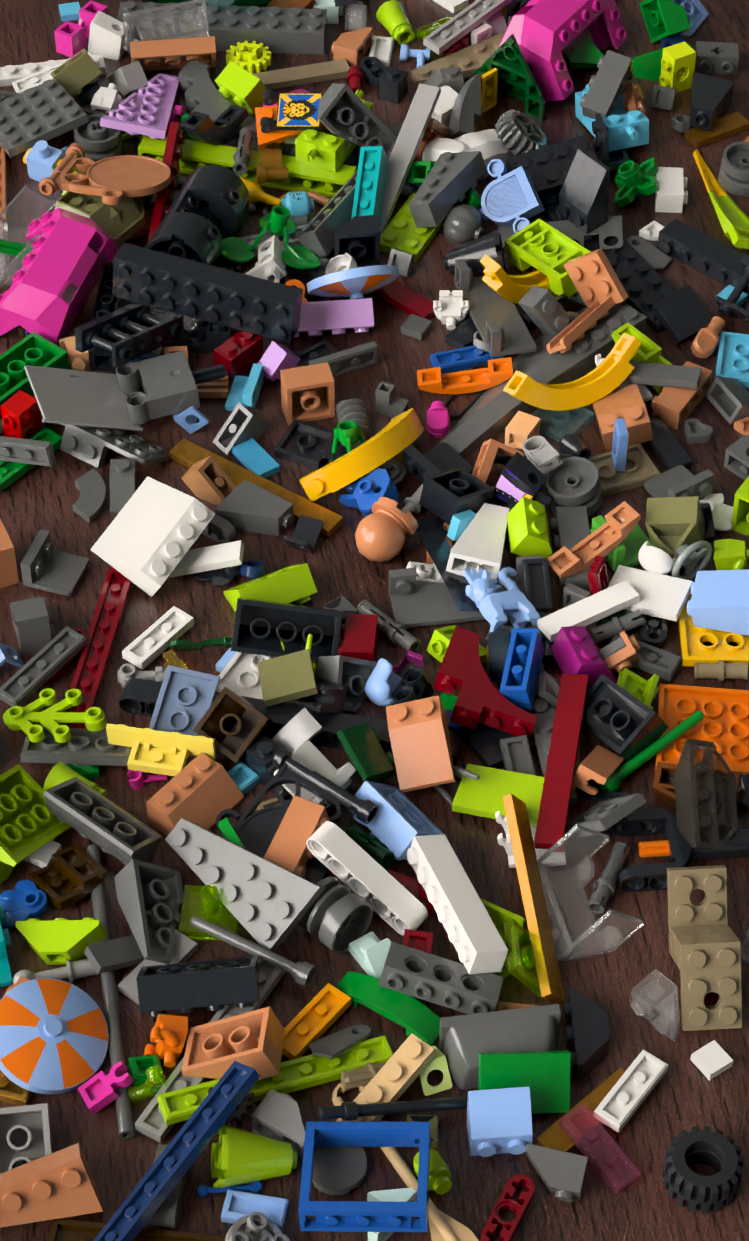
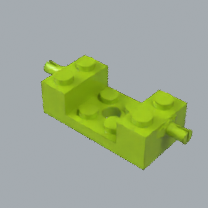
(324, 148)
(546, 251)

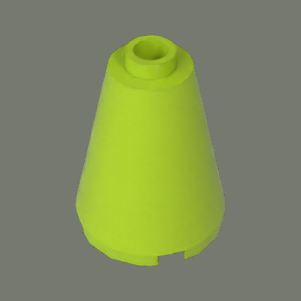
(249, 1157)

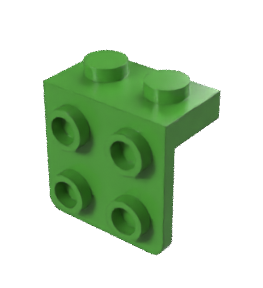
(627, 551)

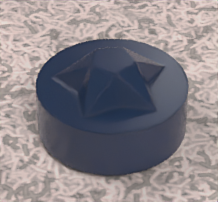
(253, 569)

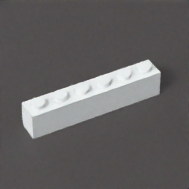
(457, 904)

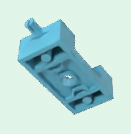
(623, 128)

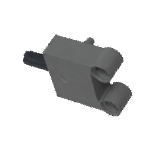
(166, 383)

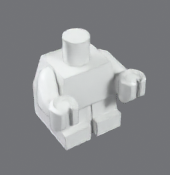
(106, 99)
(451, 308)

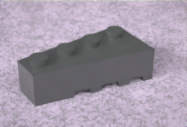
(446, 186)

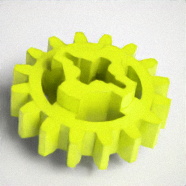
(249, 56)

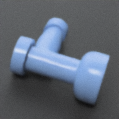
(421, 55)

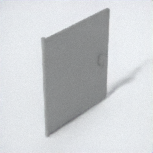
(80, 398)

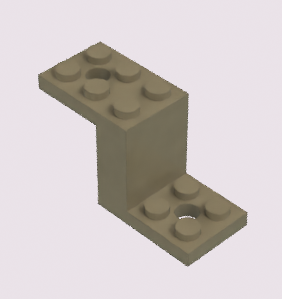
(704, 948)

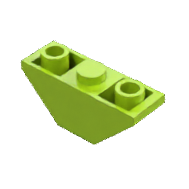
(61, 938)

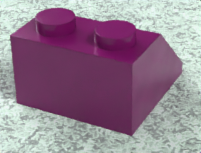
(579, 654)

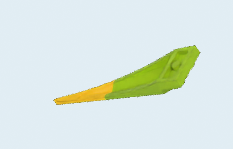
(732, 218)

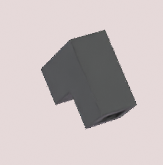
(387, 403)

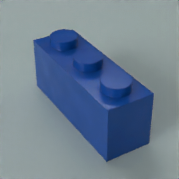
(522, 667)

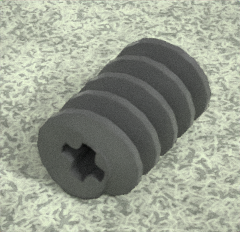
(355, 411)

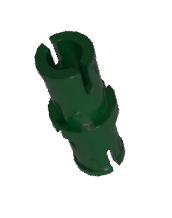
(371, 845)

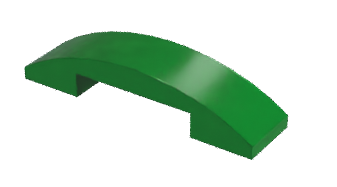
(393, 1005)

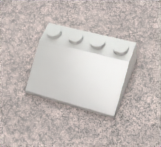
(152, 534)

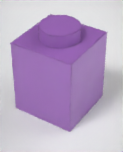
(277, 358)

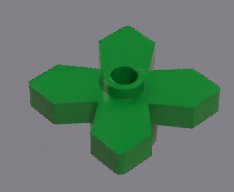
(634, 180)

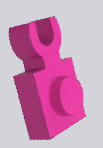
(102, 1088)

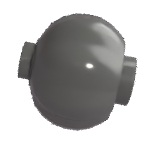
(463, 225)

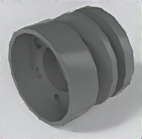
(337, 916)

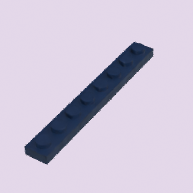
(180, 1154)

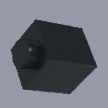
(393, 85)

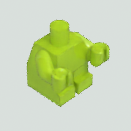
(730, 554)

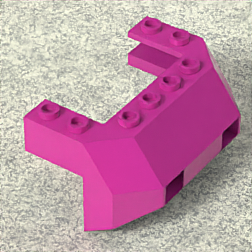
(550, 25)
(67, 249)

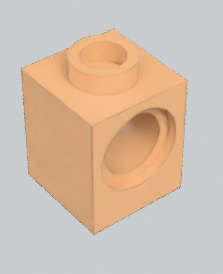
(521, 429)

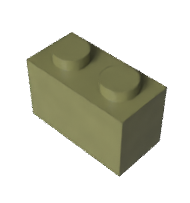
(77, 73)

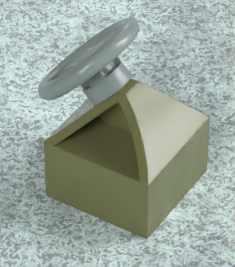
(679, 530)

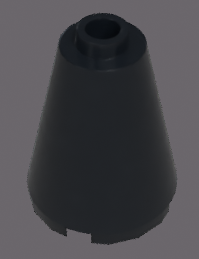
(474, 251)

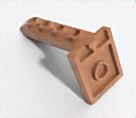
(598, 289)

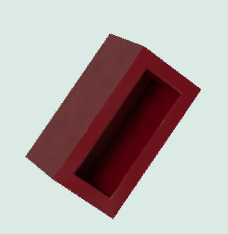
(239, 353)
(360, 637)

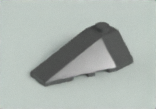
(352, 120)

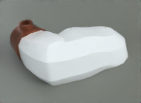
(485, 141)

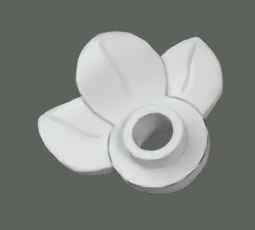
(721, 512)

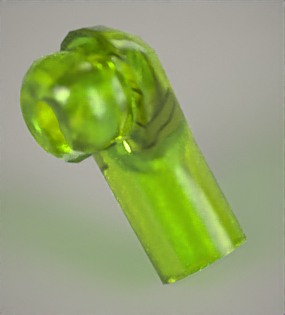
(150, 1087)

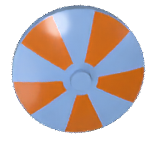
(353, 282)
(51, 1036)

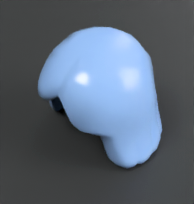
(382, 684)

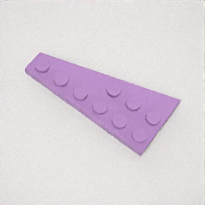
(147, 110)

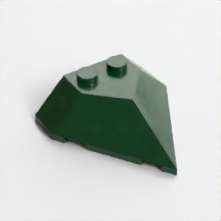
(516, 77)

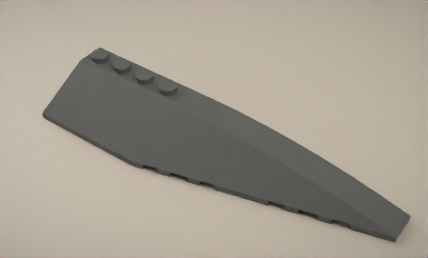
(497, 408)

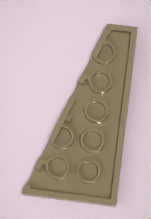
(468, 59)

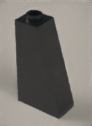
(708, 99)

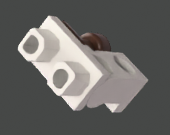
(267, 263)

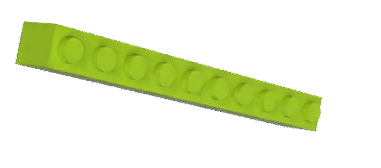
(300, 175)

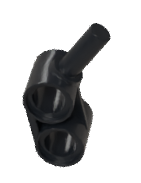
(412, 686)

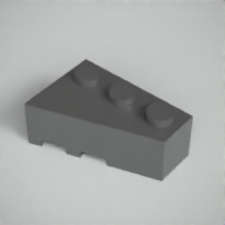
(607, 85)

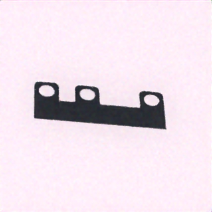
(432, 536)

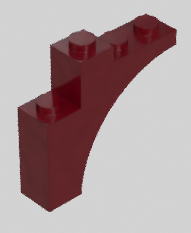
(477, 699)

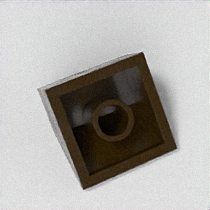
(233, 724)

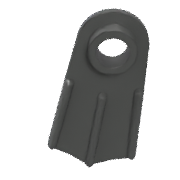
(650, 253)
(340, 1041)

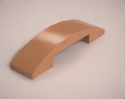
(599, 543)

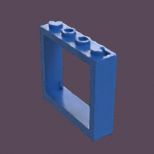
(365, 1215)

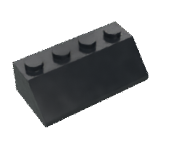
(262, 625)
(199, 985)

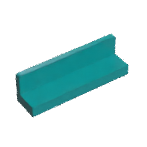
(370, 182)

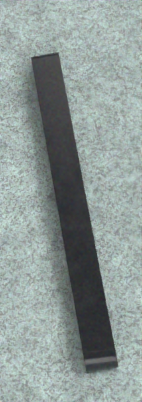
(141, 697)

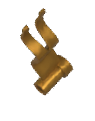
(271, 165)

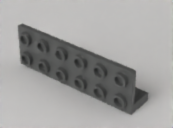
(493, 315)
(433, 603)

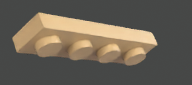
(395, 1075)

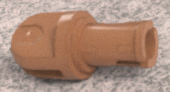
(707, 338)

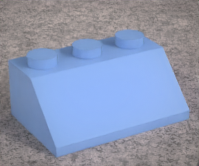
(396, 818)

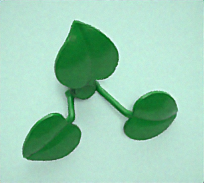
(278, 223)

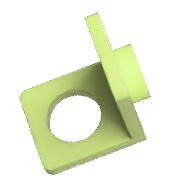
(438, 1062)

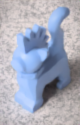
(503, 605)

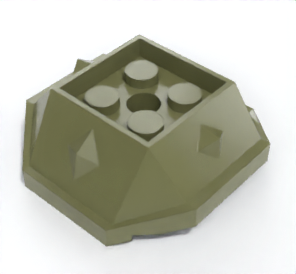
(118, 220)

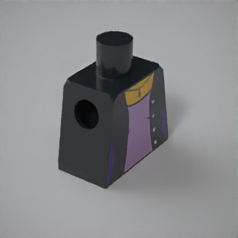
(521, 480)

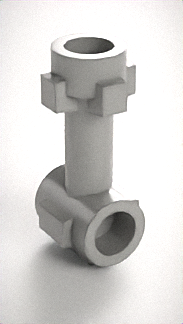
(128, 671)

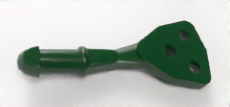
(182, 645)

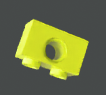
(677, 66)

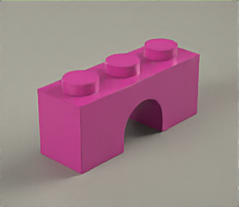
(72, 37)

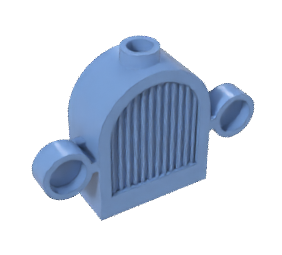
(510, 197)

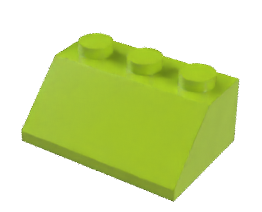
(281, 586)

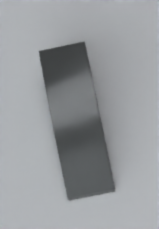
(466, 108)

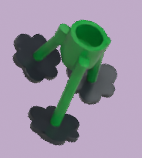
(347, 433)

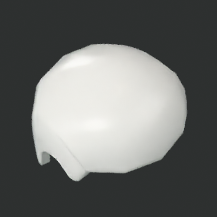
(340, 263)
(655, 559)

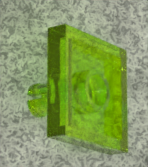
(204, 902)
(519, 957)

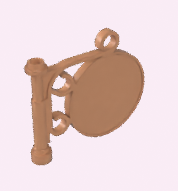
(109, 177)

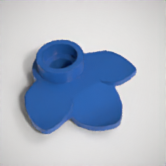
(23, 903)

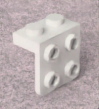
(314, 760)

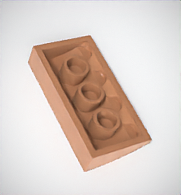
(173, 53)

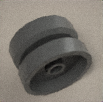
(98, 140)
(734, 169)
(574, 484)

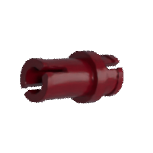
(355, 78)

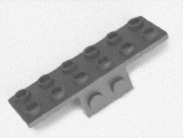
(92, 445)

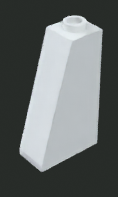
(481, 542)

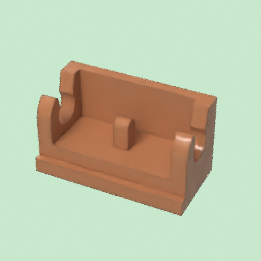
(597, 766)

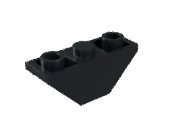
(587, 1033)

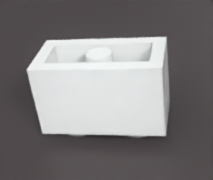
(671, 190)

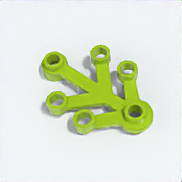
(20, 717)

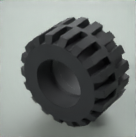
(708, 1149)

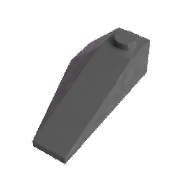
(151, 905)

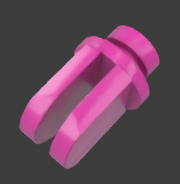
(438, 420)

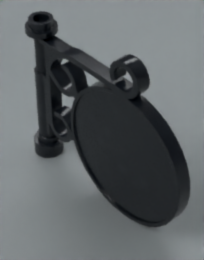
(259, 828)

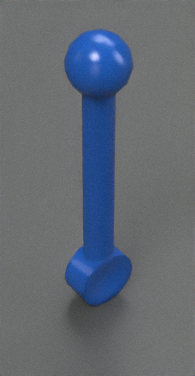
(254, 1187)

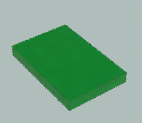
(543, 1071)

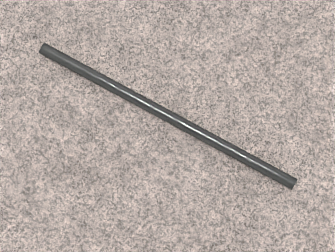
(111, 1007)

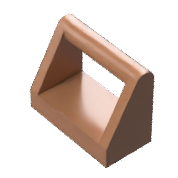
(487, 455)

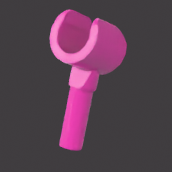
(138, 780)

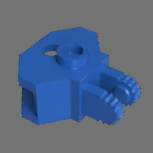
(369, 490)

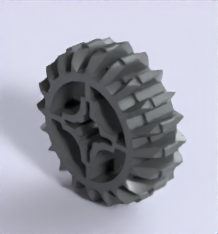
(520, 132)

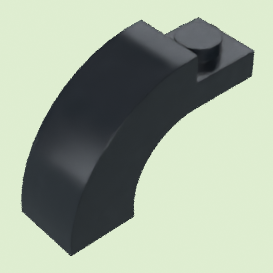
(215, 132)

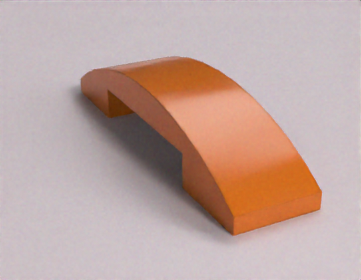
(465, 381)

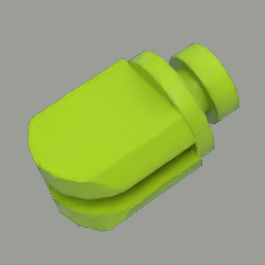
(439, 1173)

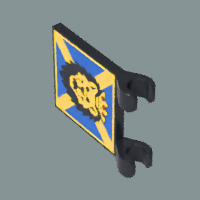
(294, 111)

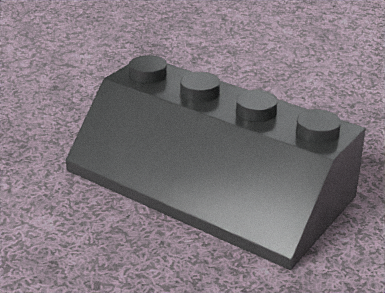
(102, 821)

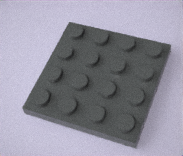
(37, 116)

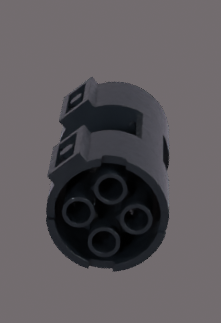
(203, 215)

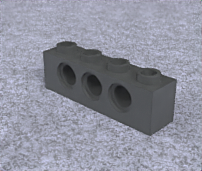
(439, 980)

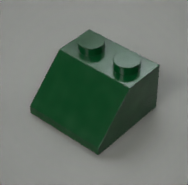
(366, 753)

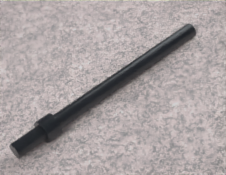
(351, 1110)

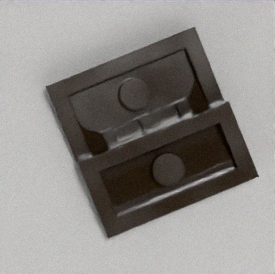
(68, 877)

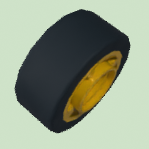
(497, 653)

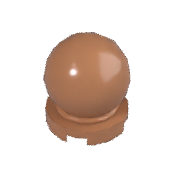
(384, 532)

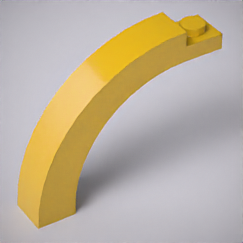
(511, 286)
(580, 392)
(371, 454)

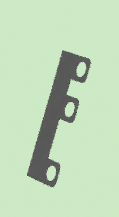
(610, 228)

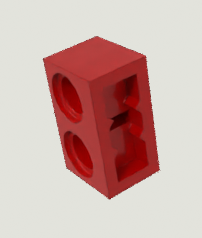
(21, 416)

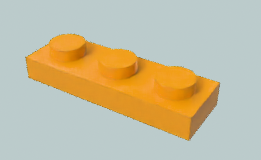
(314, 1020)

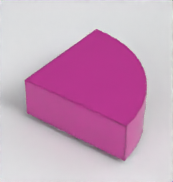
(176, 115)

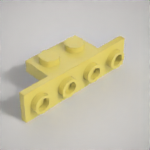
(158, 750)

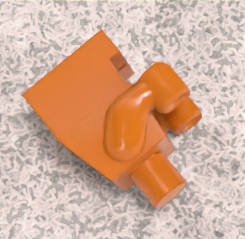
(170, 1035)

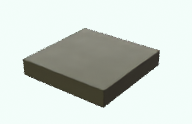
(287, 677)

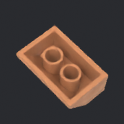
(194, 794)

